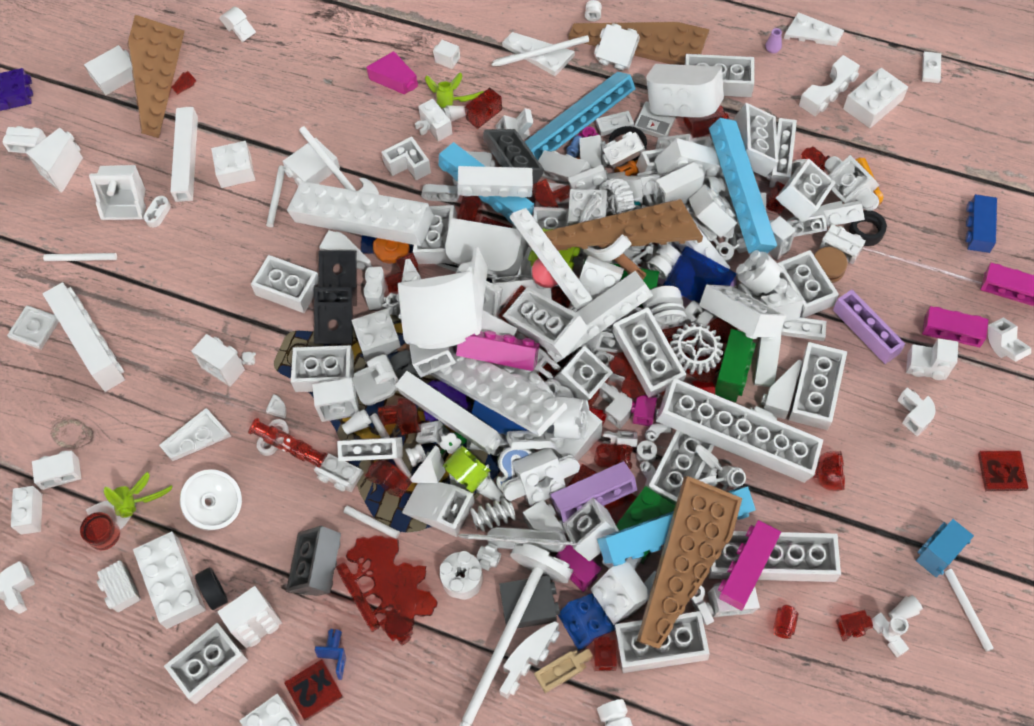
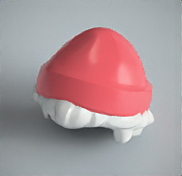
(541, 276)

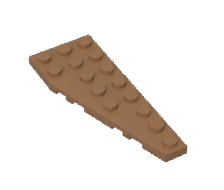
(658, 40)
(153, 59)
(696, 536)

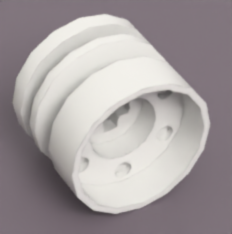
(667, 307)

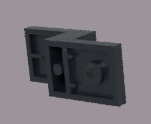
(335, 297)

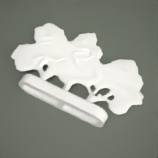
(507, 538)

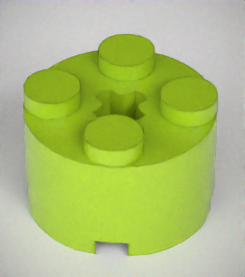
(465, 469)

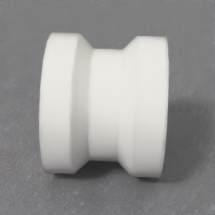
(593, 10)
(415, 454)
(649, 455)

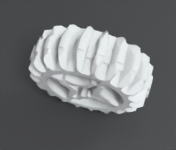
(619, 196)
(711, 349)

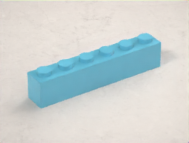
(455, 156)

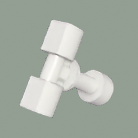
(891, 631)

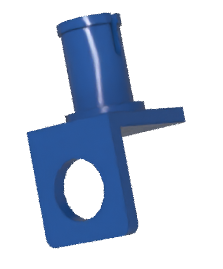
(333, 651)

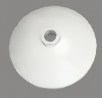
(217, 488)

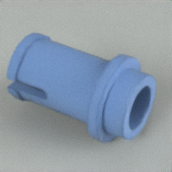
(574, 148)

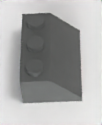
(314, 562)

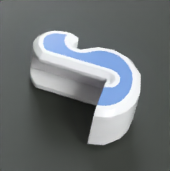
(505, 463)

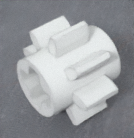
(392, 303)
(488, 556)

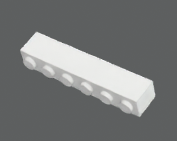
(610, 307)

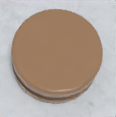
(832, 262)

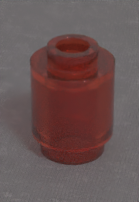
(785, 622)

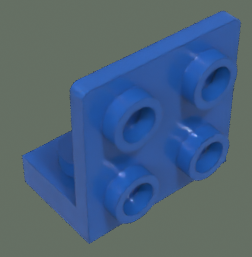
(585, 620)

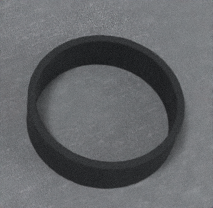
(625, 129)

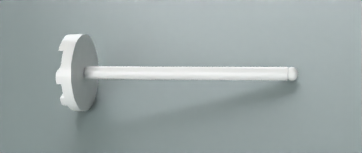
(540, 564)

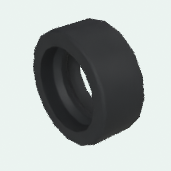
(874, 218)
(211, 588)

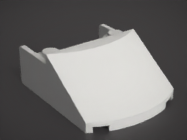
(443, 308)

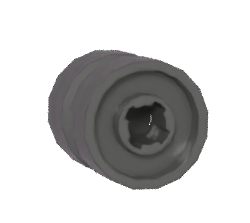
(402, 362)

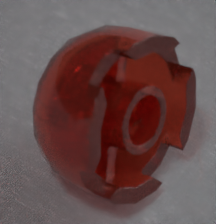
(830, 471)

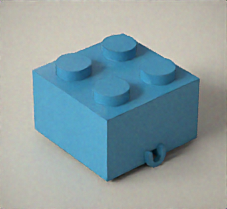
(943, 547)

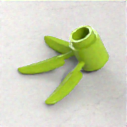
(445, 89)
(123, 499)

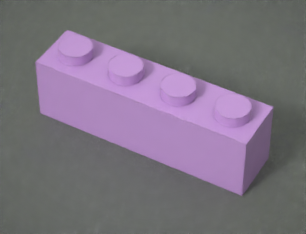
(868, 326)
(602, 486)

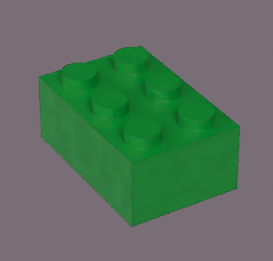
(735, 366)
(645, 507)

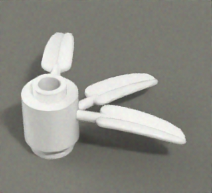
(711, 236)
(727, 474)

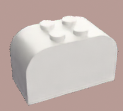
(684, 90)
(500, 246)

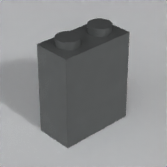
(541, 606)

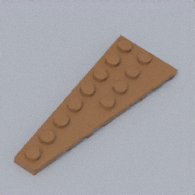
(642, 226)

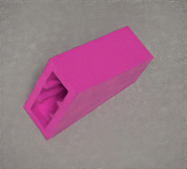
(393, 73)

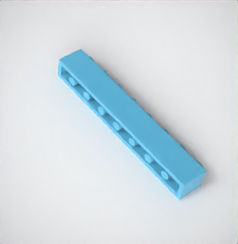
(581, 114)
(742, 186)
(653, 533)

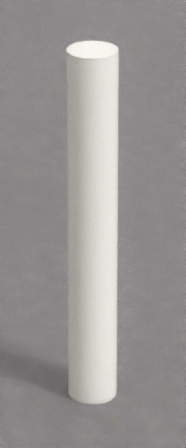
(371, 522)

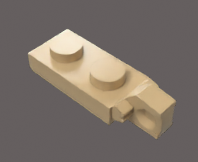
(562, 669)

